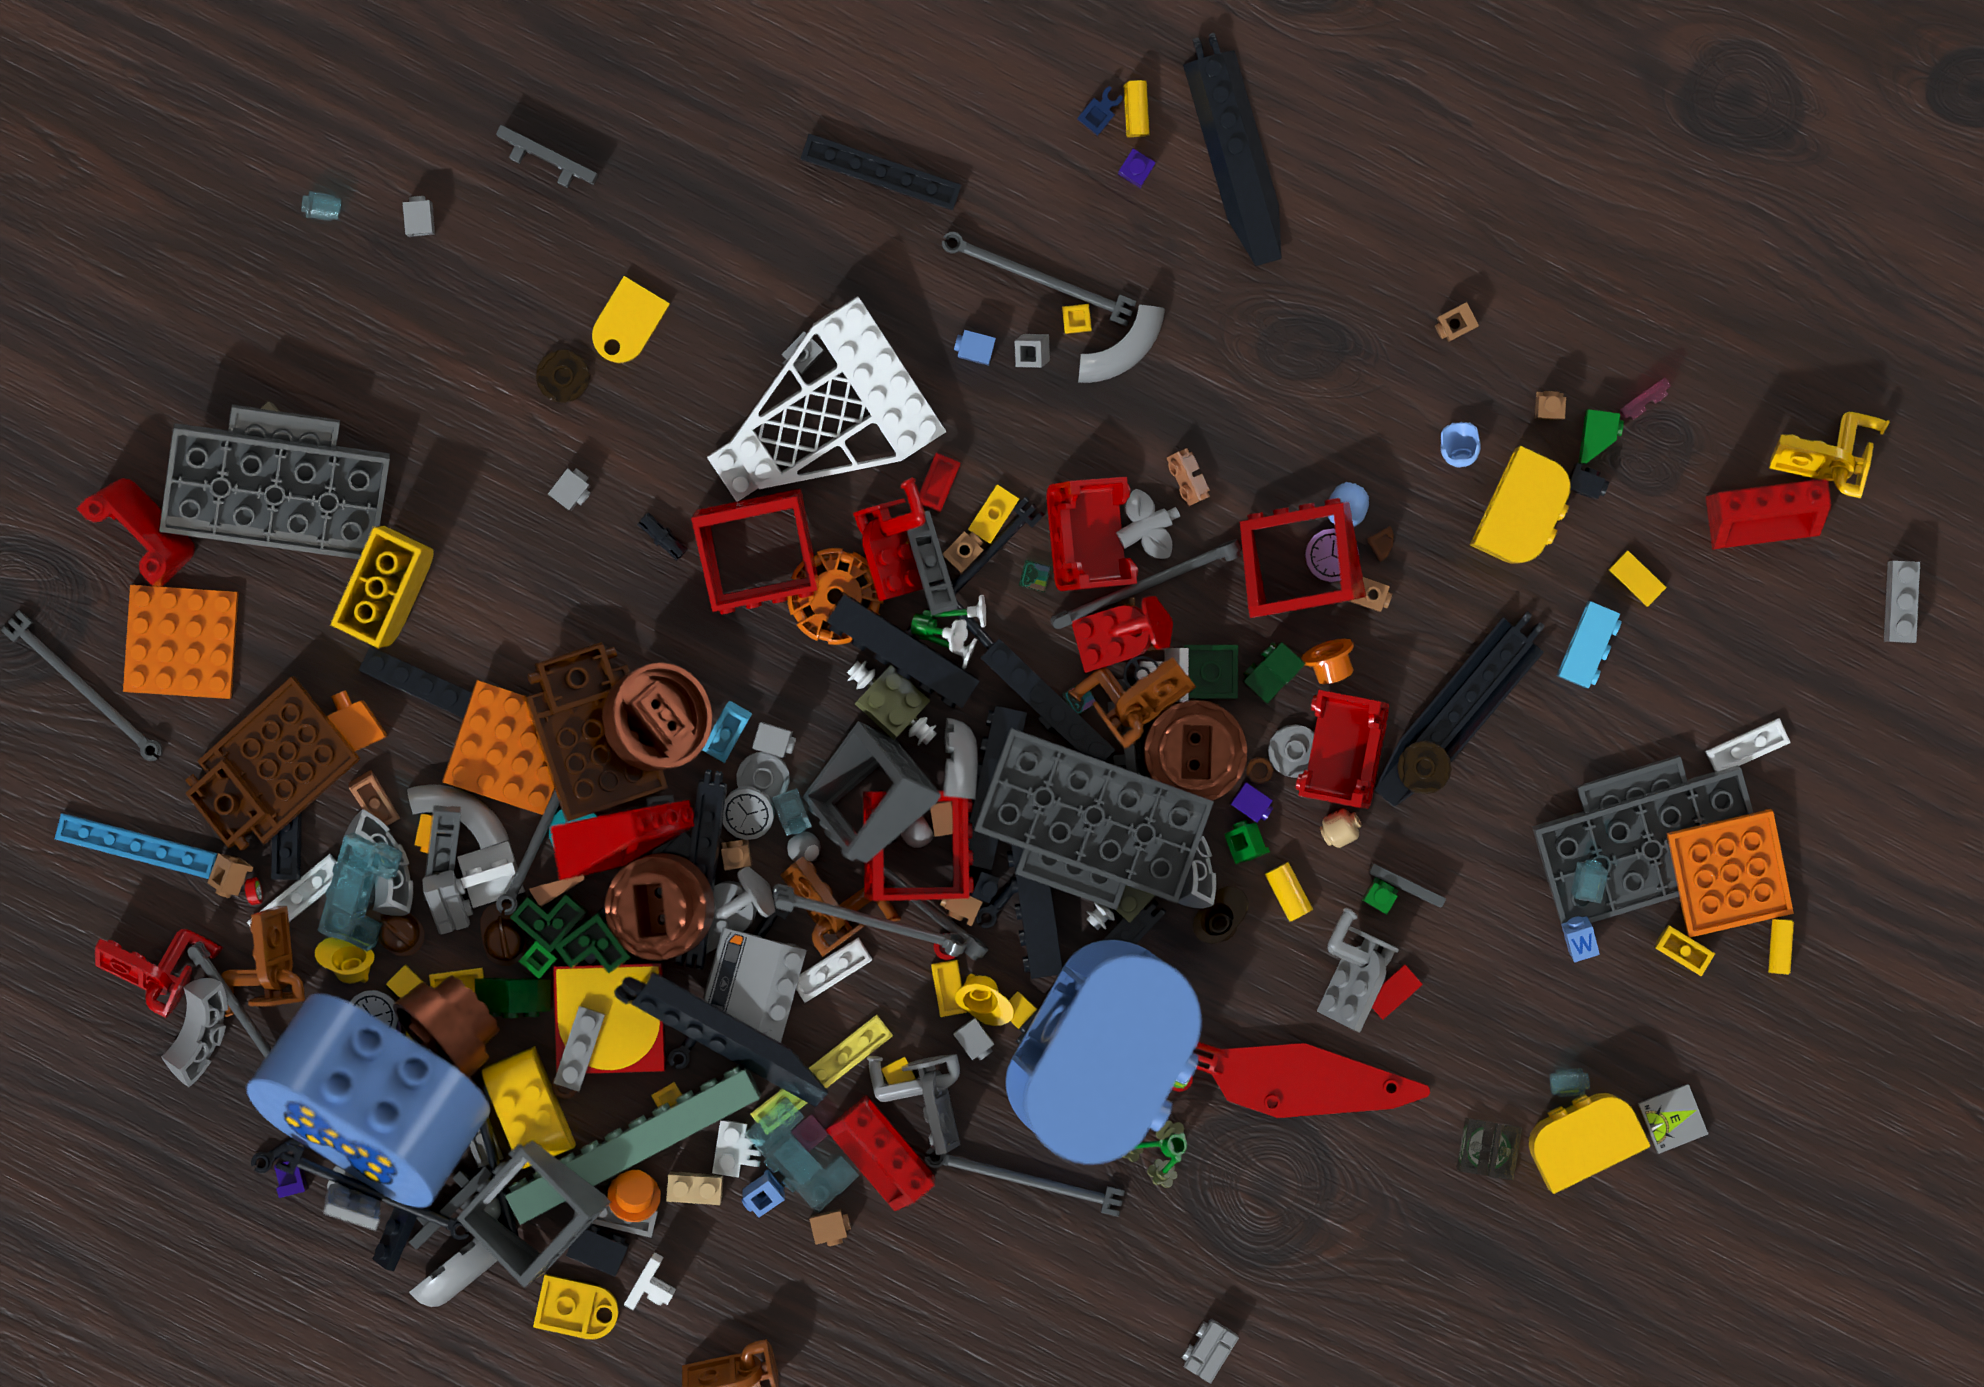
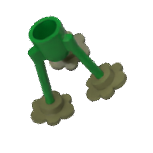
(1172, 1145)

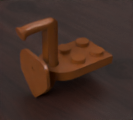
(1142, 701)
(806, 883)
(273, 961)
(734, 1370)

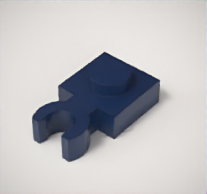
(1098, 114)

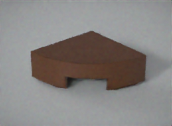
(1381, 543)

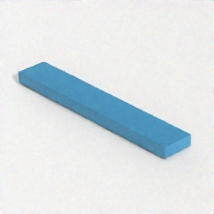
(135, 845)

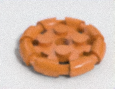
(829, 580)

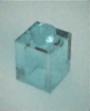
(792, 812)
(1589, 881)

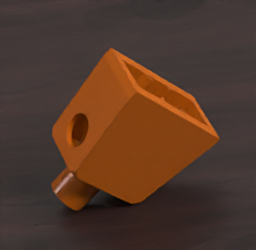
(355, 722)

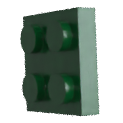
(1213, 671)

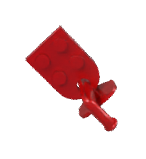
(889, 546)
(1112, 634)
(152, 978)

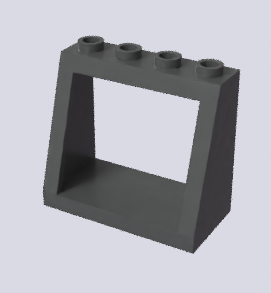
(851, 763)
(510, 1250)

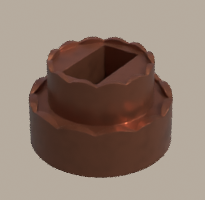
(657, 717)
(1219, 752)
(636, 909)
(448, 1023)

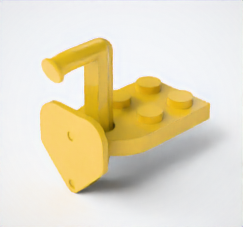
(1829, 462)

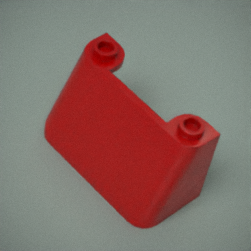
(142, 518)
(1084, 534)
(1344, 749)

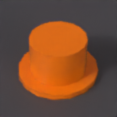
(1330, 660)
(634, 1196)

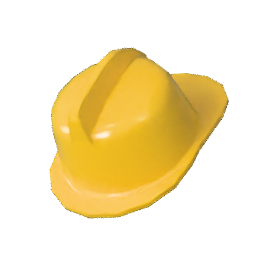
(345, 960)
(983, 1001)

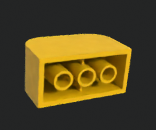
(1523, 508)
(383, 587)
(527, 1103)
(1585, 1139)

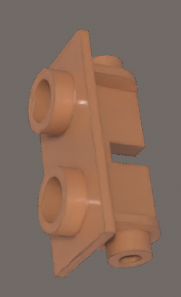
(1181, 467)

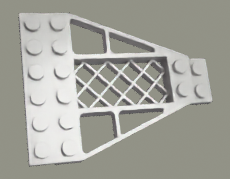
(877, 379)

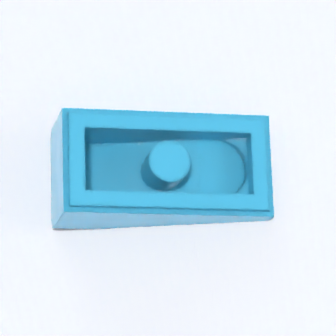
(727, 731)

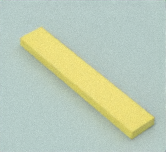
(836, 1061)

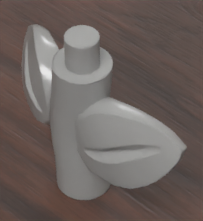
(1148, 525)

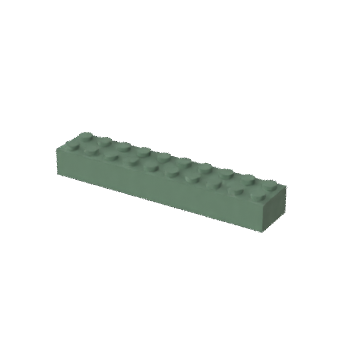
(640, 1140)

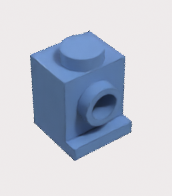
(763, 1202)

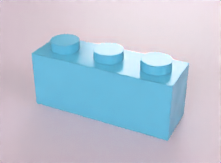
(1589, 645)

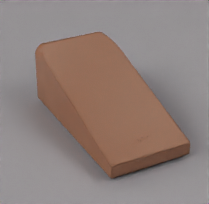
(373, 798)
(548, 892)

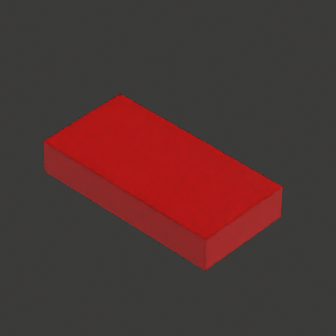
(938, 482)
(1395, 991)

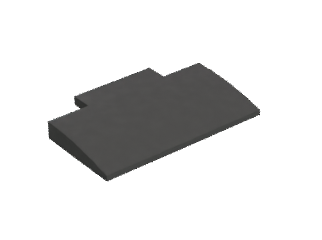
(274, 484)
(1091, 822)
(1627, 831)

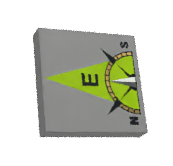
(1673, 1118)

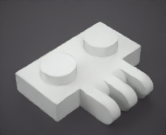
(733, 1149)

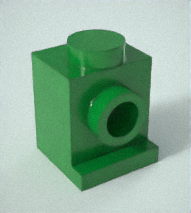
(1245, 842)
(1380, 895)
(538, 959)

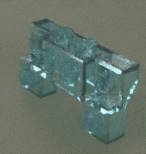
(352, 887)
(788, 1157)

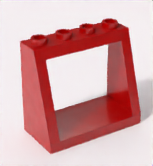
(1768, 514)
(1348, 557)
(753, 597)
(617, 838)
(962, 857)
(881, 1154)

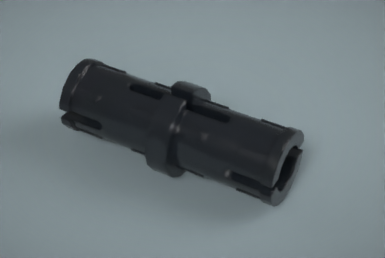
(662, 536)

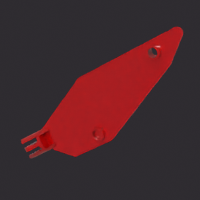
(1303, 1080)

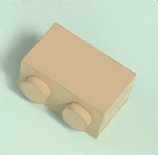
(694, 1188)

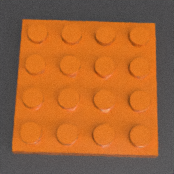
(180, 641)
(500, 751)
(1730, 873)

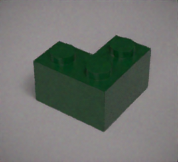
(1273, 671)
(549, 927)
(596, 939)
(514, 996)

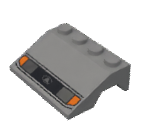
(755, 980)

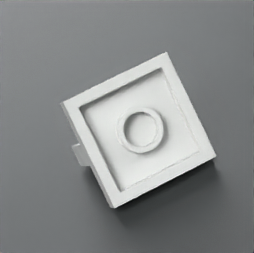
(488, 873)
(657, 1290)

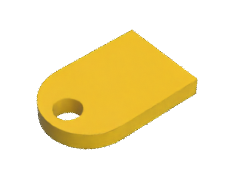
(629, 319)
(572, 1308)

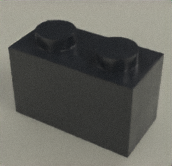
(599, 1250)

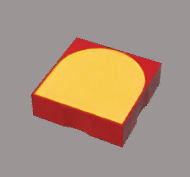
(628, 1036)

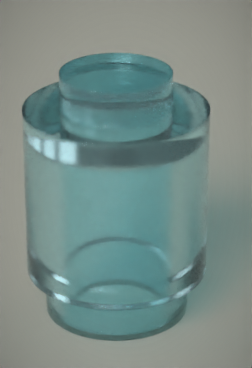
(321, 206)
(1569, 1082)

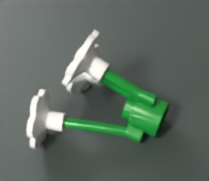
(926, 626)

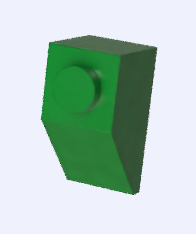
(1598, 433)

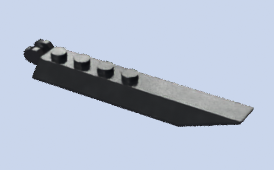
(1235, 151)
(1467, 699)
(723, 1034)

